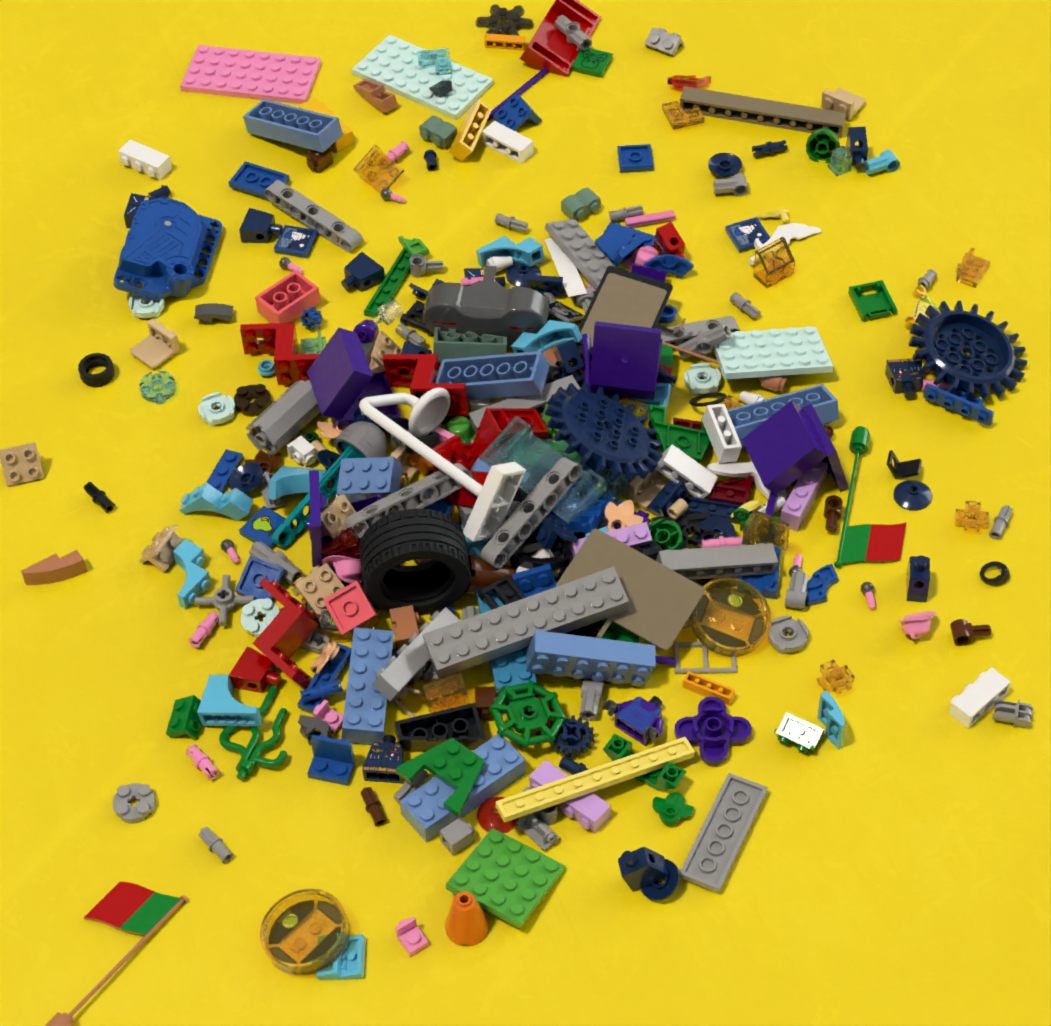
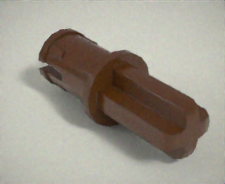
(373, 806)

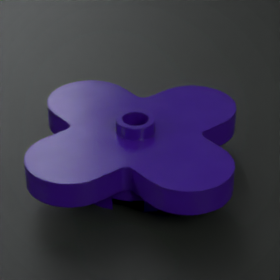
(713, 730)

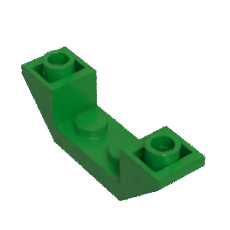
(660, 779)

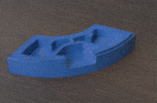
(670, 263)
(819, 584)

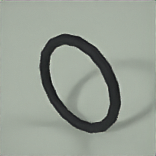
(723, 395)

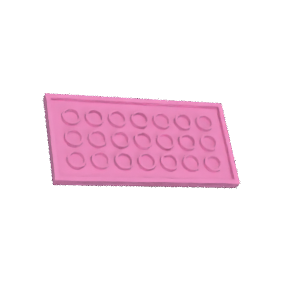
(251, 74)

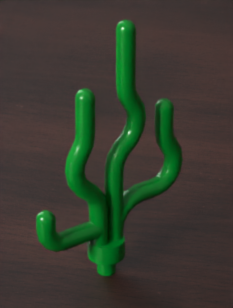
(251, 754)

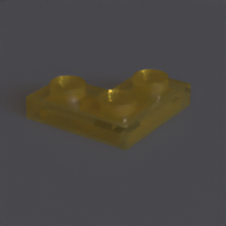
(680, 118)

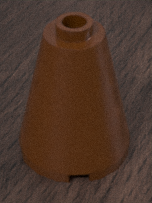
(484, 574)

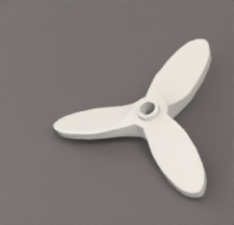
(743, 470)

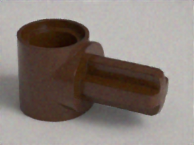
(832, 512)
(964, 632)

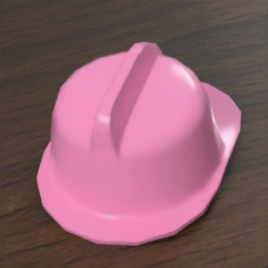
(640, 256)
(346, 568)
(917, 623)

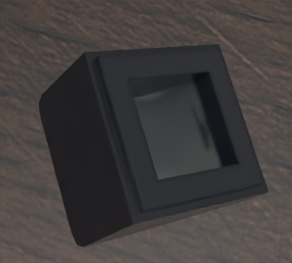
(441, 88)

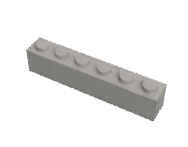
(530, 401)
(721, 561)
(410, 658)

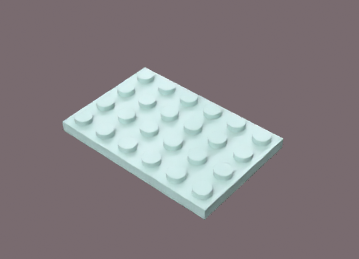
(773, 353)

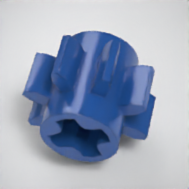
(311, 318)

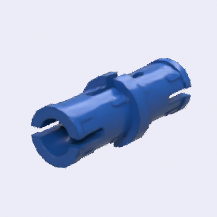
(321, 691)

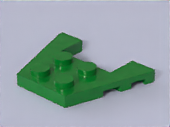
(688, 440)
(451, 764)

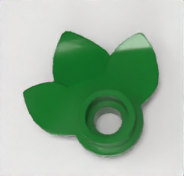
(672, 808)

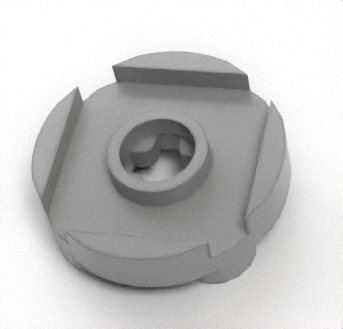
(788, 644)
(131, 792)

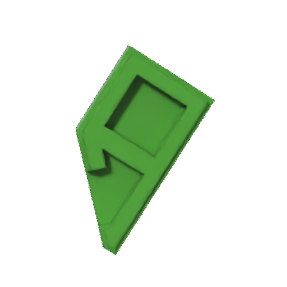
(414, 246)

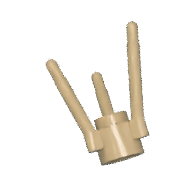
(403, 695)

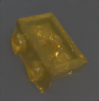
(971, 269)

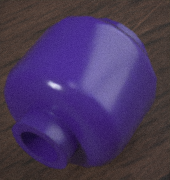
(367, 331)

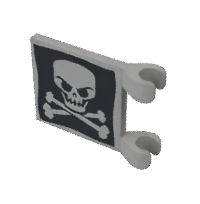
(562, 311)

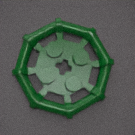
(522, 722)

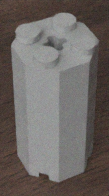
(284, 418)

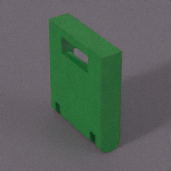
(872, 305)

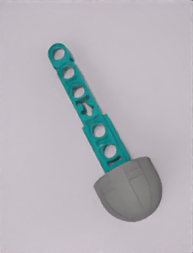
(356, 441)

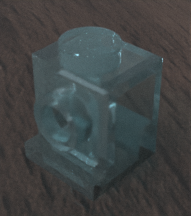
(840, 161)

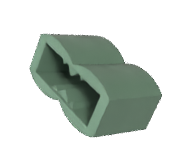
(438, 131)
(581, 204)

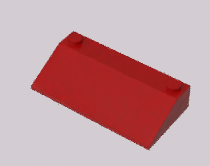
(549, 45)

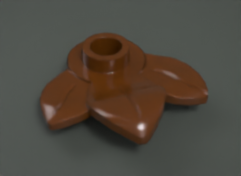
(266, 462)

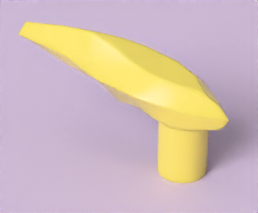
(777, 214)
(751, 505)

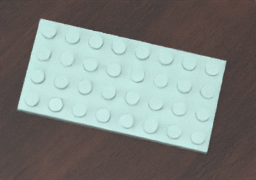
(397, 68)

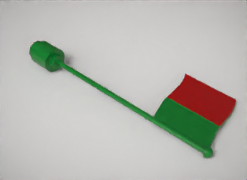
(867, 541)

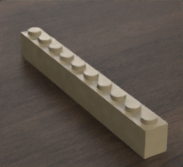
(762, 111)

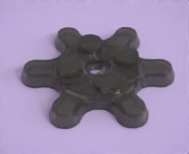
(498, 23)

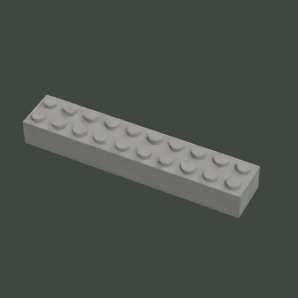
(513, 625)

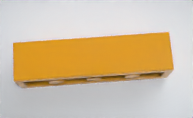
(505, 41)
(708, 688)

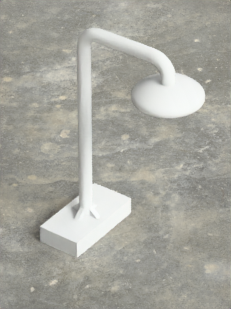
(427, 414)

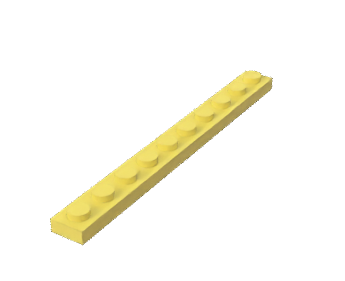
(594, 779)

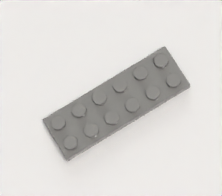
(580, 249)
(723, 833)

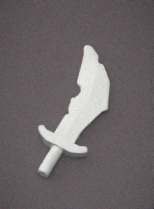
(789, 232)

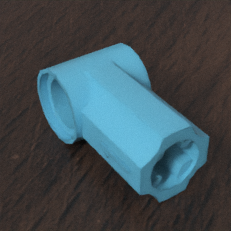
(885, 161)

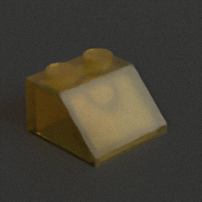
(773, 263)

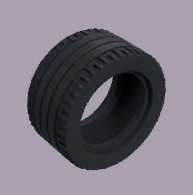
(408, 537)

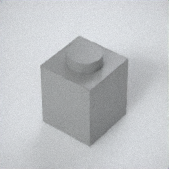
(457, 836)

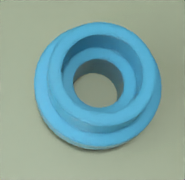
(266, 368)

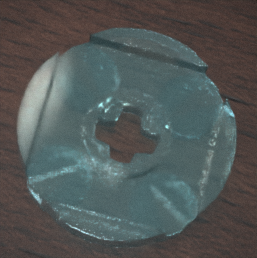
(160, 394)

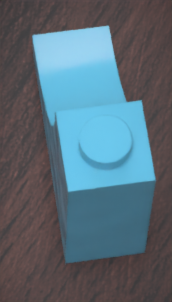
(290, 481)
(220, 707)

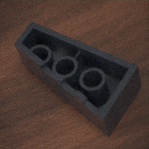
(434, 728)

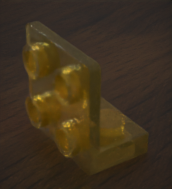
(378, 169)
(766, 529)

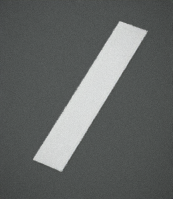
(566, 269)

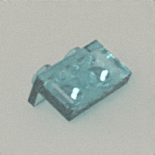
(313, 345)

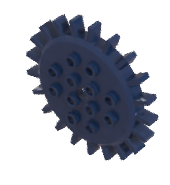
(989, 348)
(583, 424)

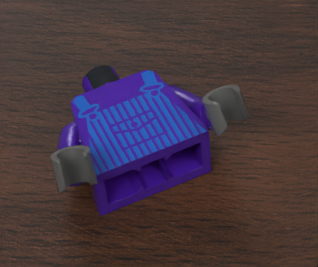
(638, 718)

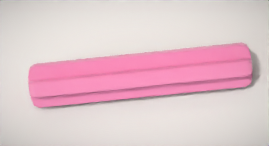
(649, 219)

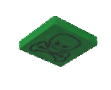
(592, 62)

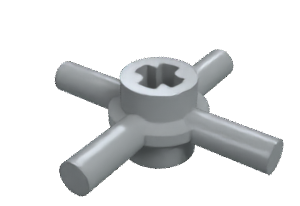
(224, 600)

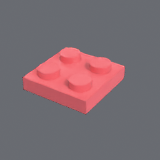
(350, 607)

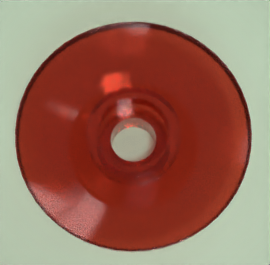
(490, 819)

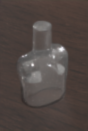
(388, 313)

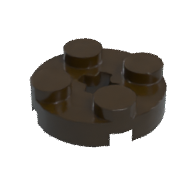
(245, 394)

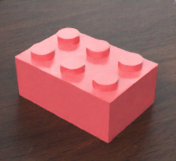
(287, 298)

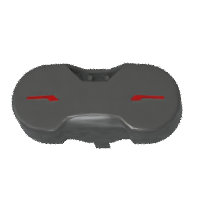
(486, 308)

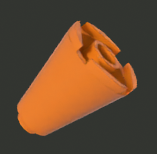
(466, 920)

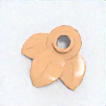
(329, 429)
(623, 514)
(328, 652)

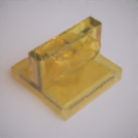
(445, 693)

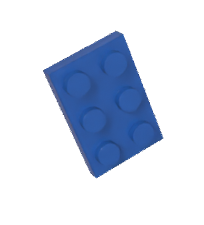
(255, 179)

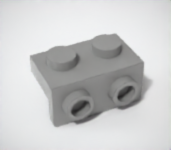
(663, 42)

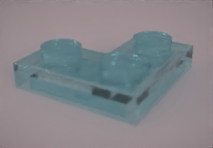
(437, 57)

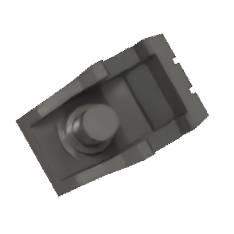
(313, 726)

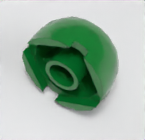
(821, 143)
(666, 534)

